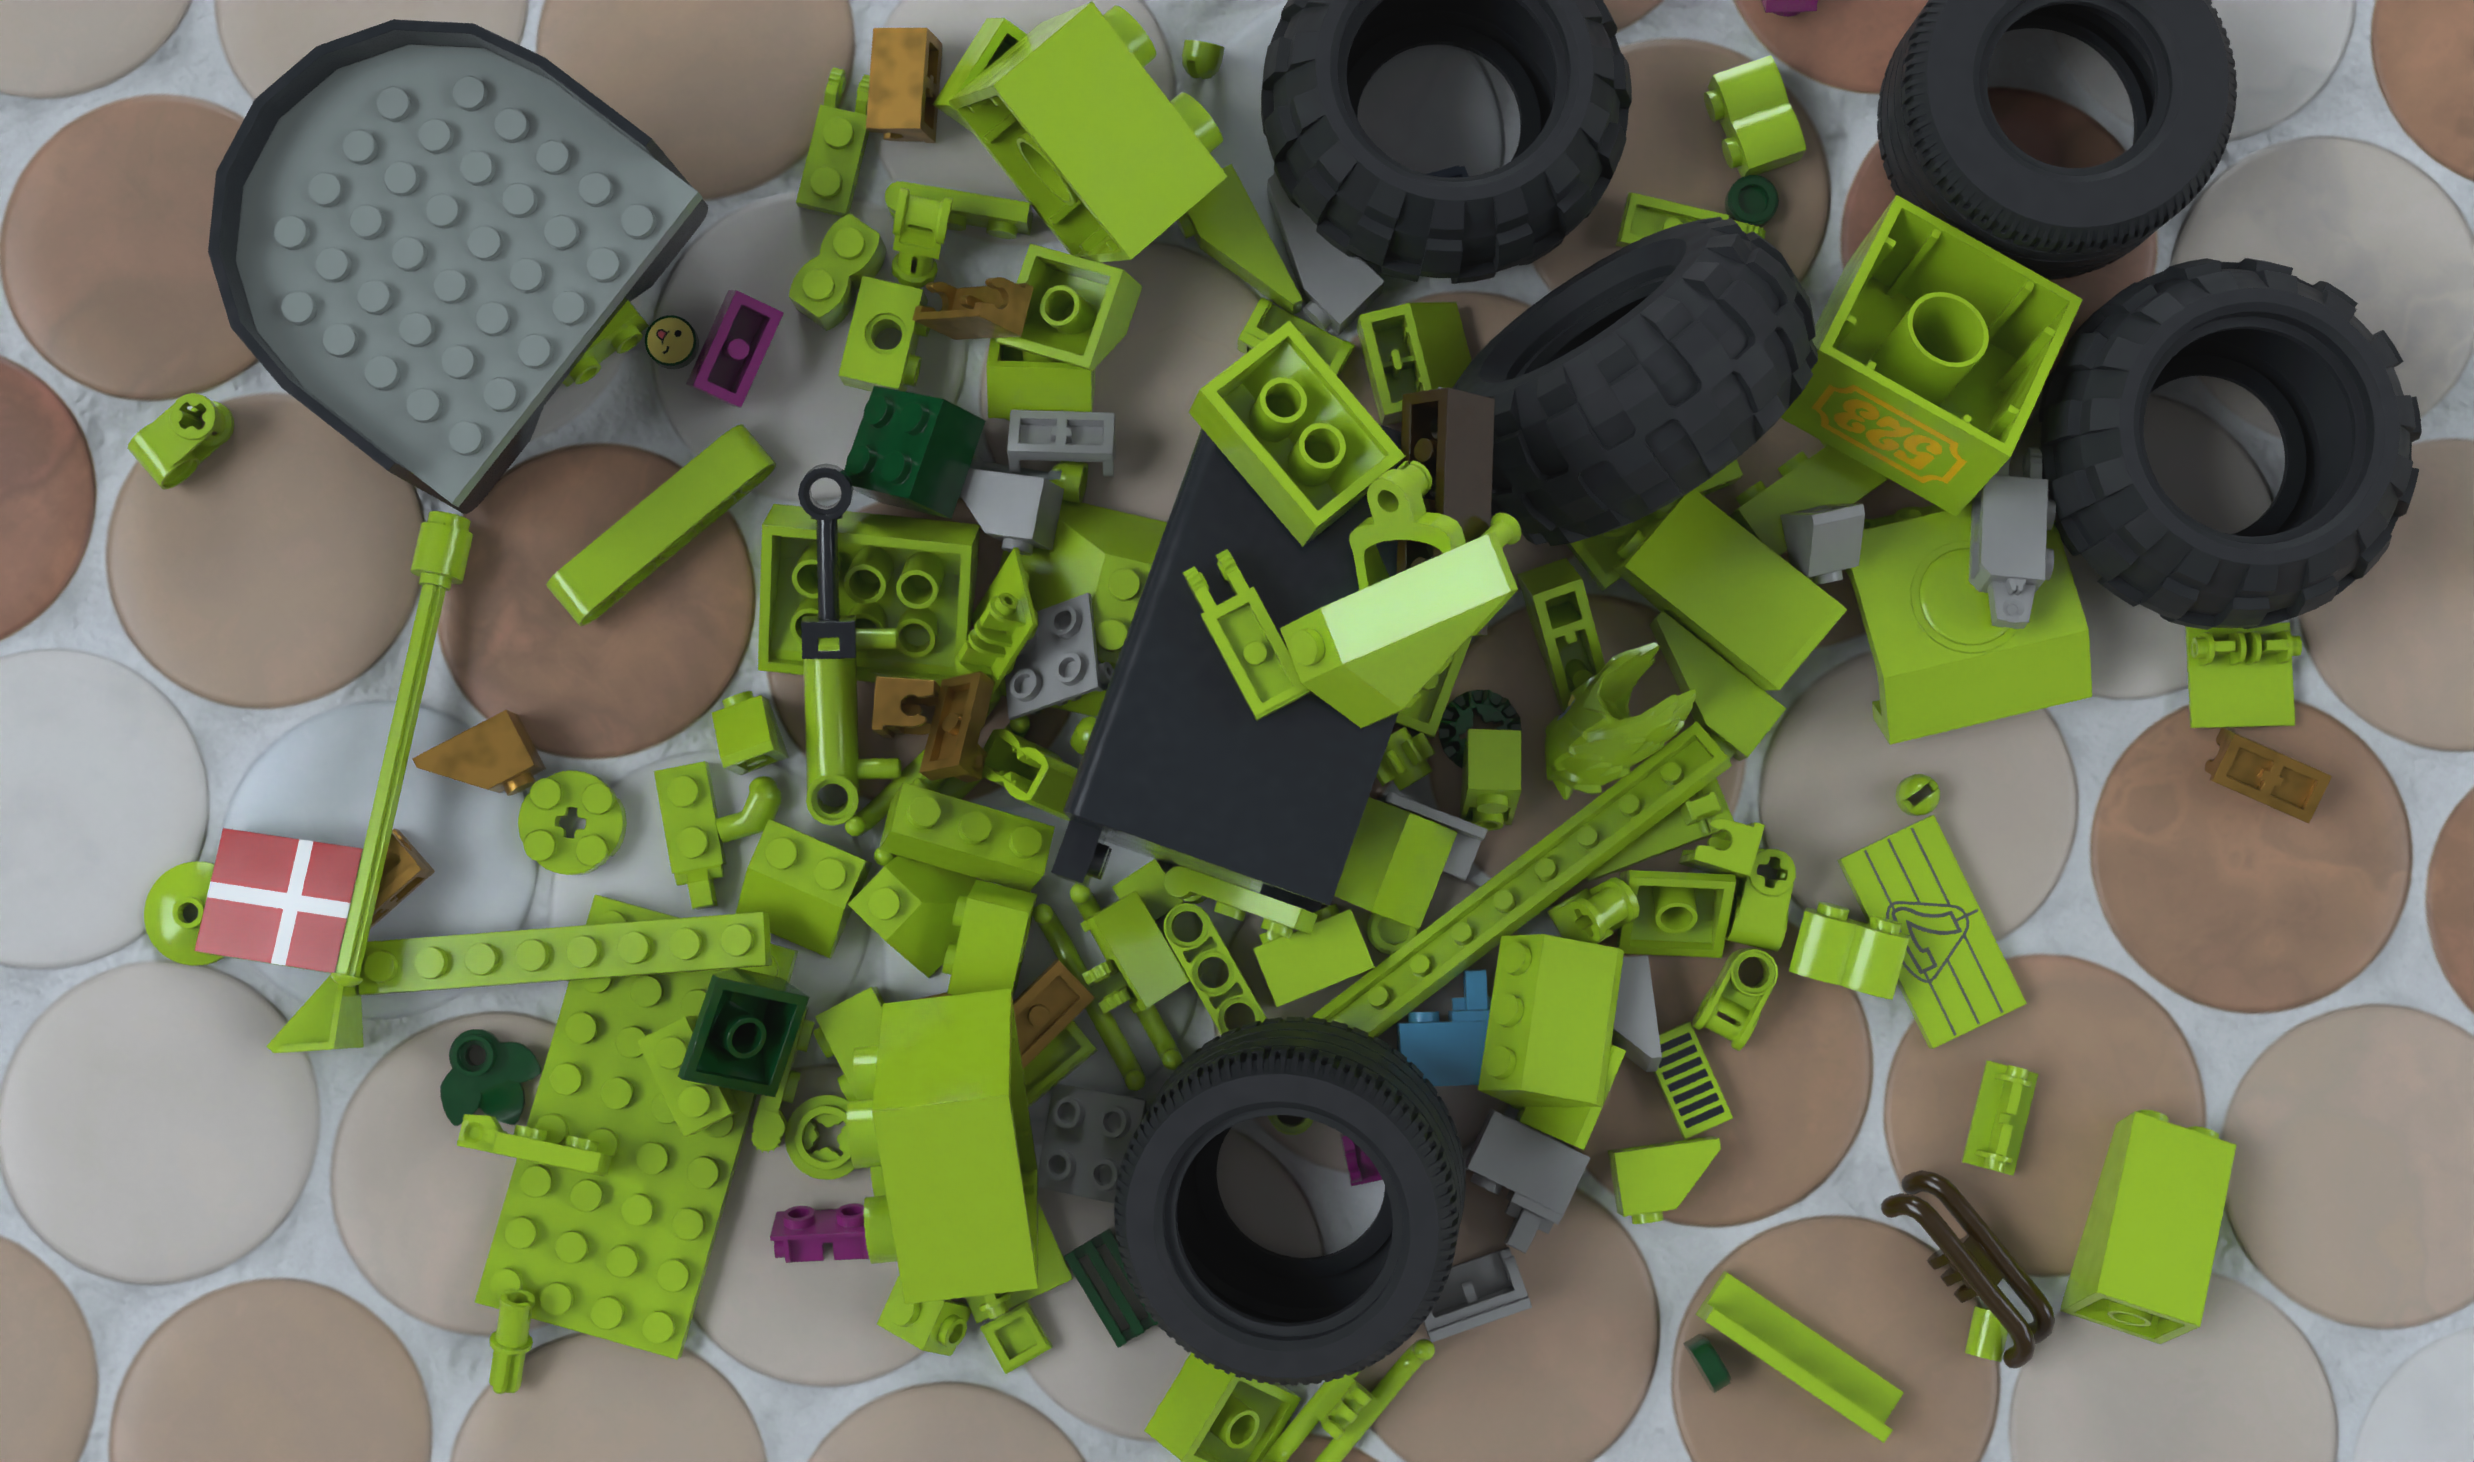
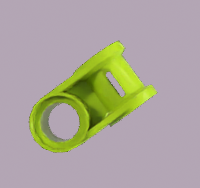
(175, 443)
(1761, 911)
(1596, 912)
(1735, 999)

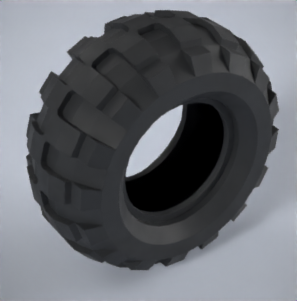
(1641, 378)

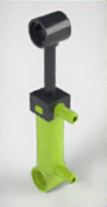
(831, 668)

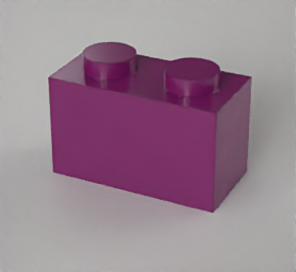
(734, 348)

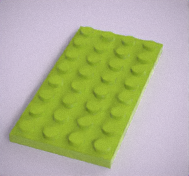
(631, 1246)

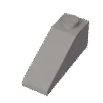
(1328, 280)

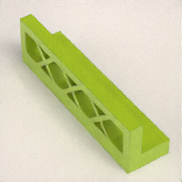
(1801, 1354)

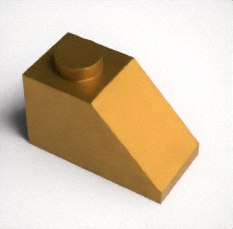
(489, 756)

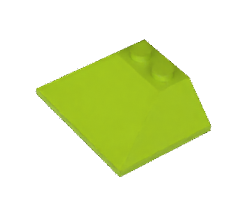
(1098, 555)

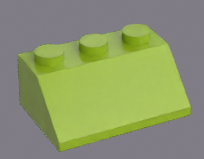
(1295, 432)
(1551, 1022)

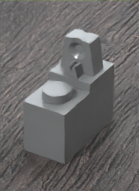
(1533, 1167)

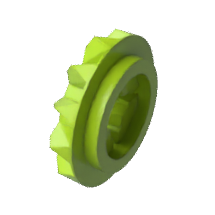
(802, 1134)

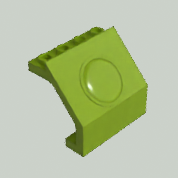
(1935, 635)

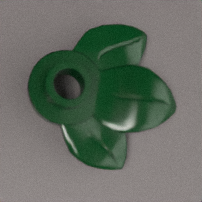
(490, 1086)

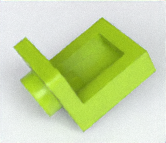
(926, 1325)

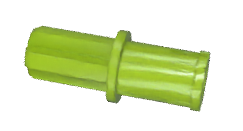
(511, 1340)

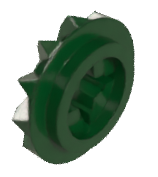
(1459, 715)

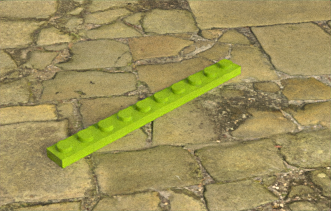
(1529, 884)

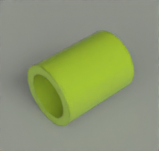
(1986, 1335)

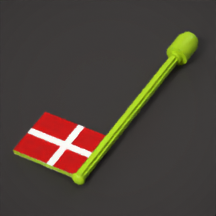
(317, 900)

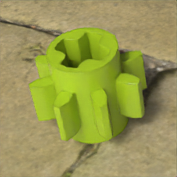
(1405, 759)

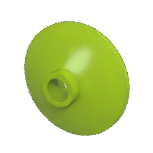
(165, 908)

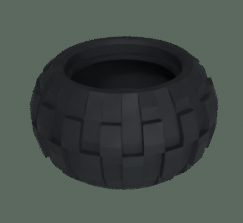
(1572, 130)
(2322, 382)

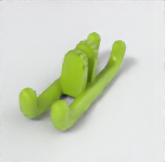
(1110, 991)

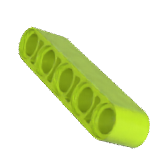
(661, 525)
(1220, 998)

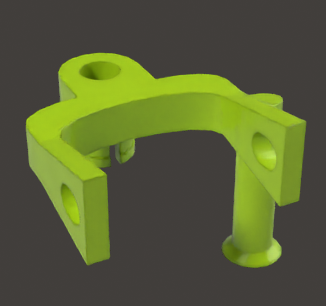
(1401, 515)

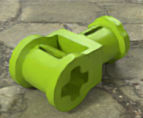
(919, 234)

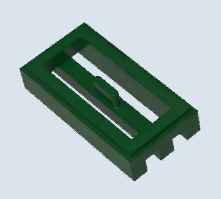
(1090, 1248)

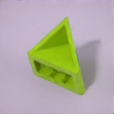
(324, 1022)

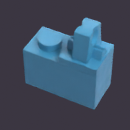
(1451, 1049)

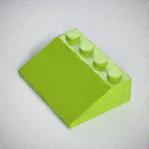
(890, 576)

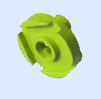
(549, 801)

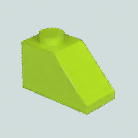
(748, 733)
(1658, 1175)

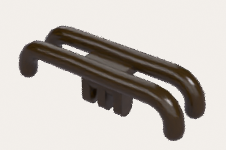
(1976, 1260)

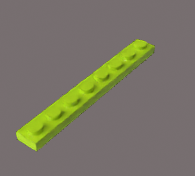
(566, 953)

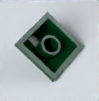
(744, 1032)

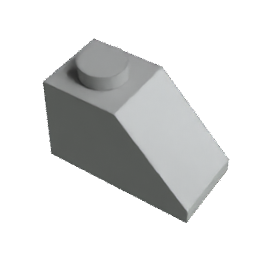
(1014, 508)
(1824, 540)
(1636, 1016)

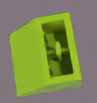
(1411, 351)

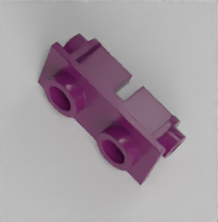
(802, 1231)

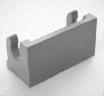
(1061, 438)
(1477, 1295)

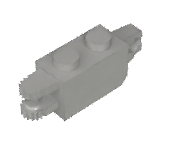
(2010, 540)

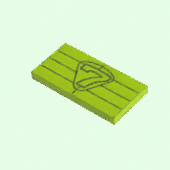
(1952, 961)

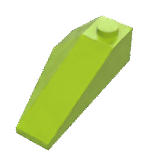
(1389, 639)

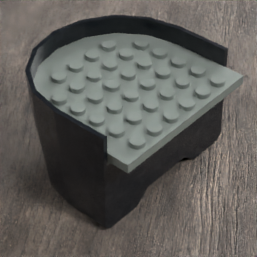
(436, 241)

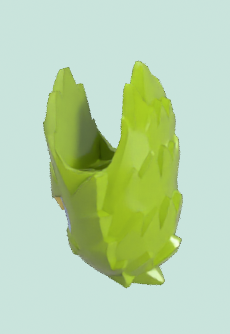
(1598, 737)

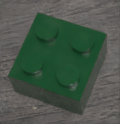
(913, 451)

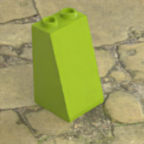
(1728, 589)
(2152, 1229)

